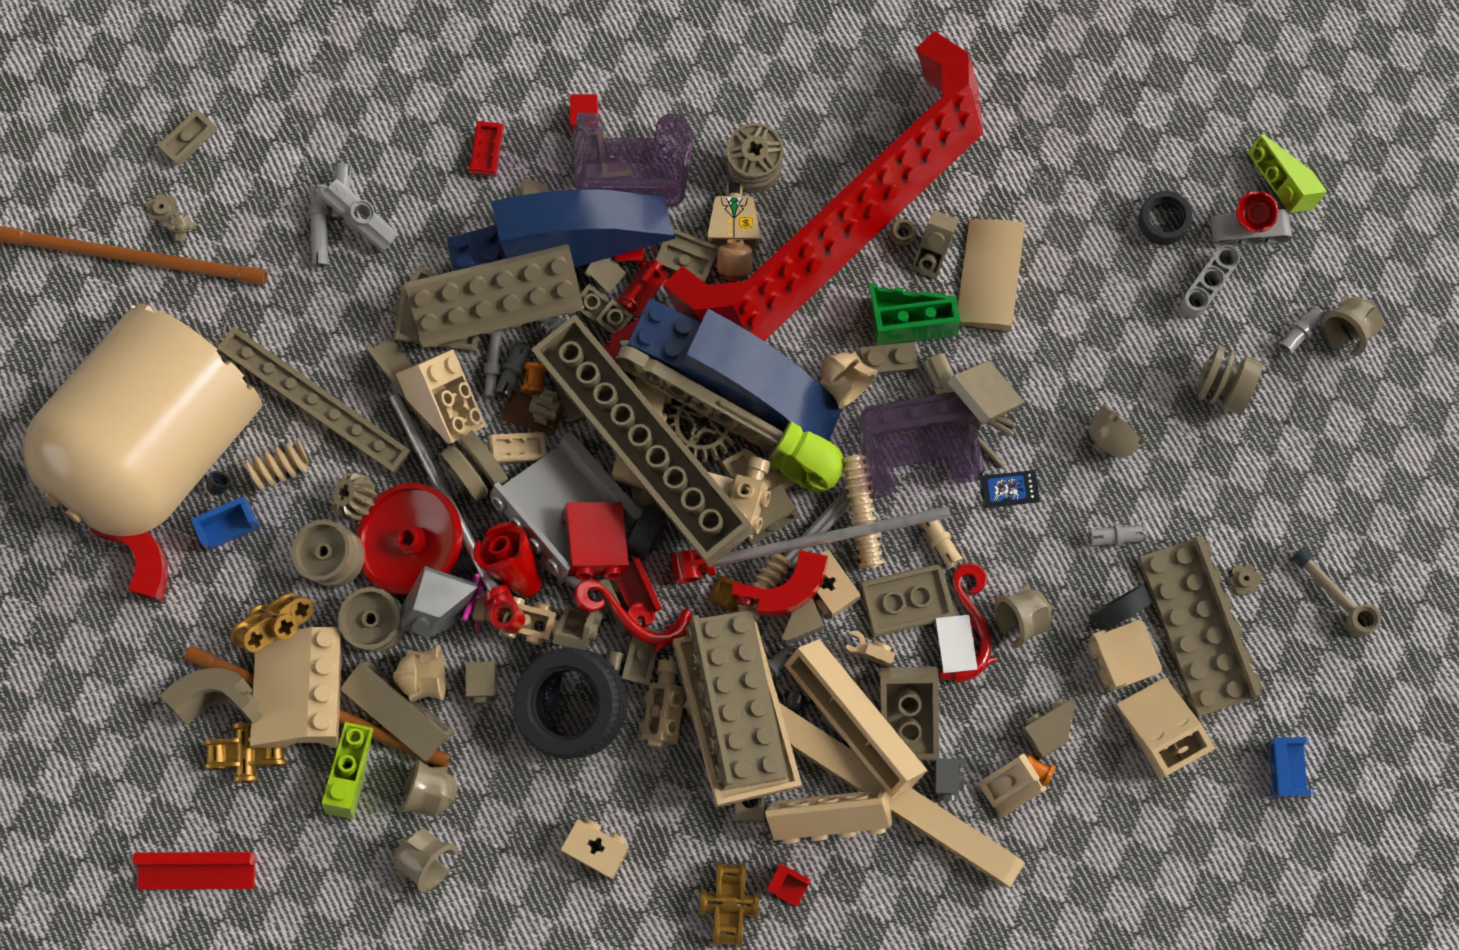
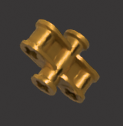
(271, 622)
(237, 754)
(729, 893)

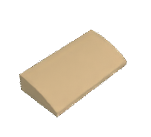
(990, 274)

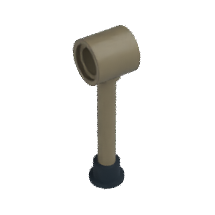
(1304, 559)

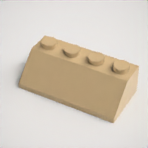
(829, 815)

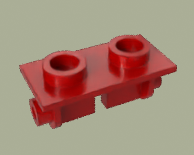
(643, 287)

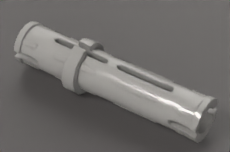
(319, 227)

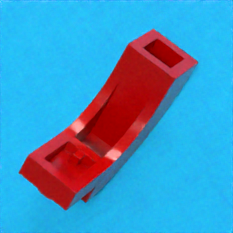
(151, 565)
(791, 595)

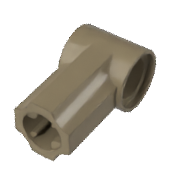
(938, 373)

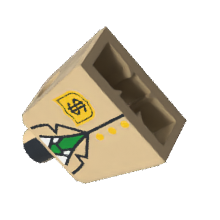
(734, 218)

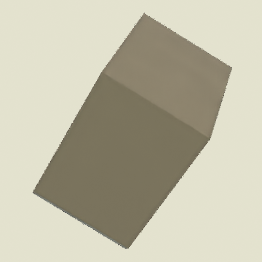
(802, 624)

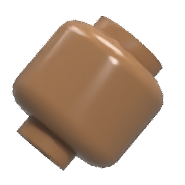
(734, 260)

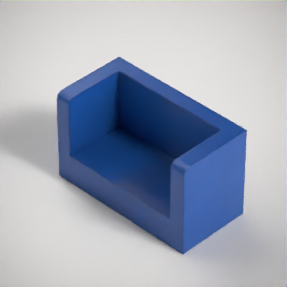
(225, 523)
(1288, 767)

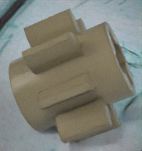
(545, 407)

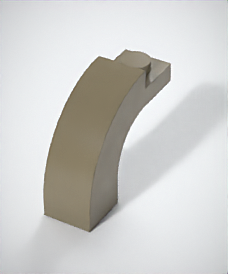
(207, 688)

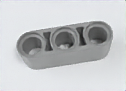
(1228, 231)
(1218, 273)

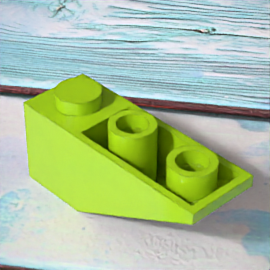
(1288, 177)
(348, 771)

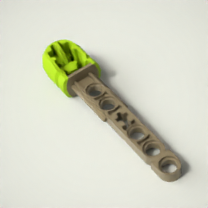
(798, 454)

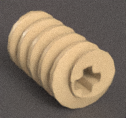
(278, 465)

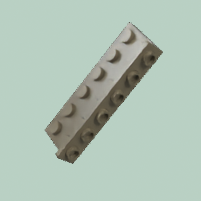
(494, 296)
(1200, 626)
(736, 700)

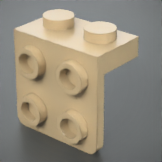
(1124, 655)

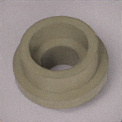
(906, 225)

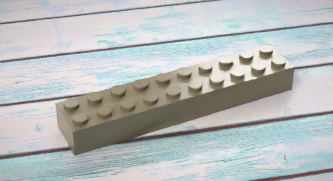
(643, 441)

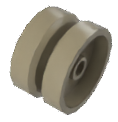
(471, 468)
(328, 553)
(356, 615)

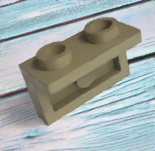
(577, 628)

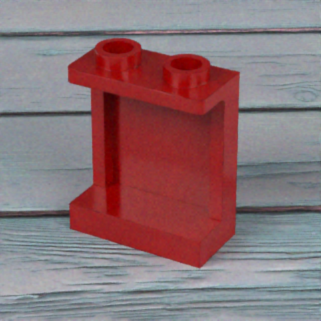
(596, 539)

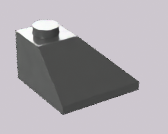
(435, 602)

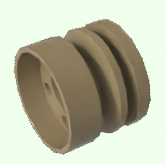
(752, 171)
(1229, 380)

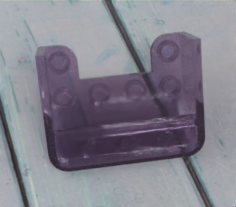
(634, 164)
(919, 433)

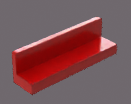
(195, 870)

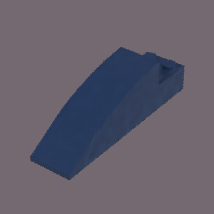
(591, 221)
(736, 368)

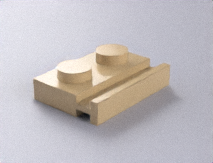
(1012, 785)

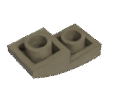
(602, 311)

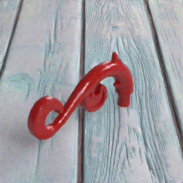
(629, 619)
(977, 622)

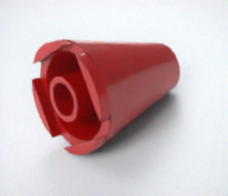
(509, 559)

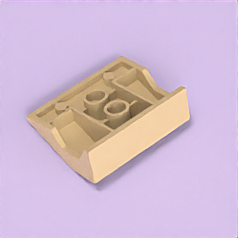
(298, 689)

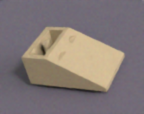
(442, 396)
(1165, 728)

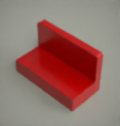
(636, 586)

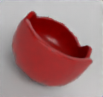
(1257, 211)

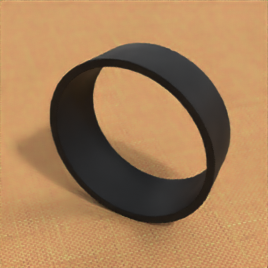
(1121, 608)

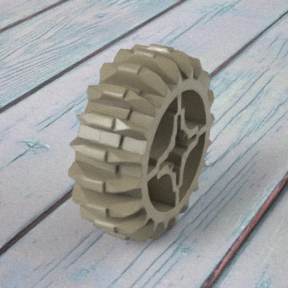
(713, 433)

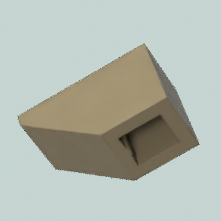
(935, 244)
(1052, 730)

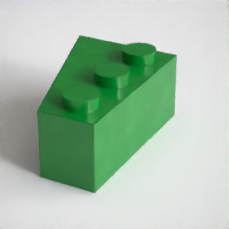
(911, 316)

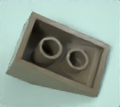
(912, 707)

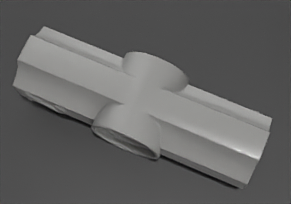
(346, 203)

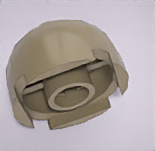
(1113, 434)

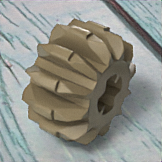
(353, 496)

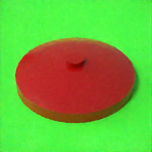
(408, 531)

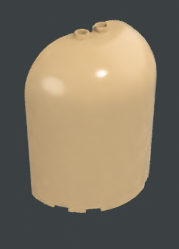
(137, 424)

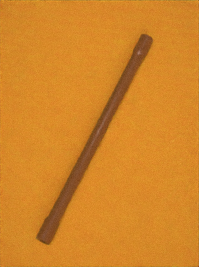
(241, 273)
(208, 660)

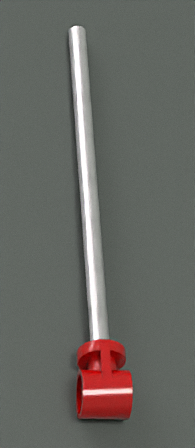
(688, 565)
(498, 598)

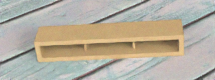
(855, 718)

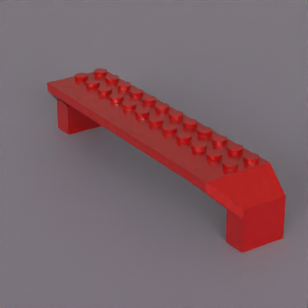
(856, 212)

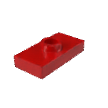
(486, 149)

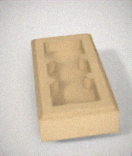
(517, 447)

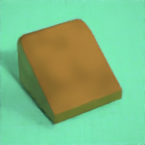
(722, 595)

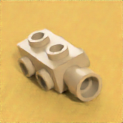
(758, 496)
(533, 615)
(663, 707)

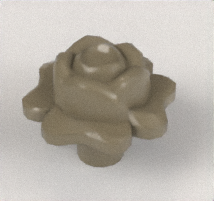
(179, 224)

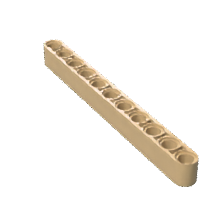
(907, 806)

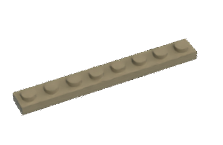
(314, 400)

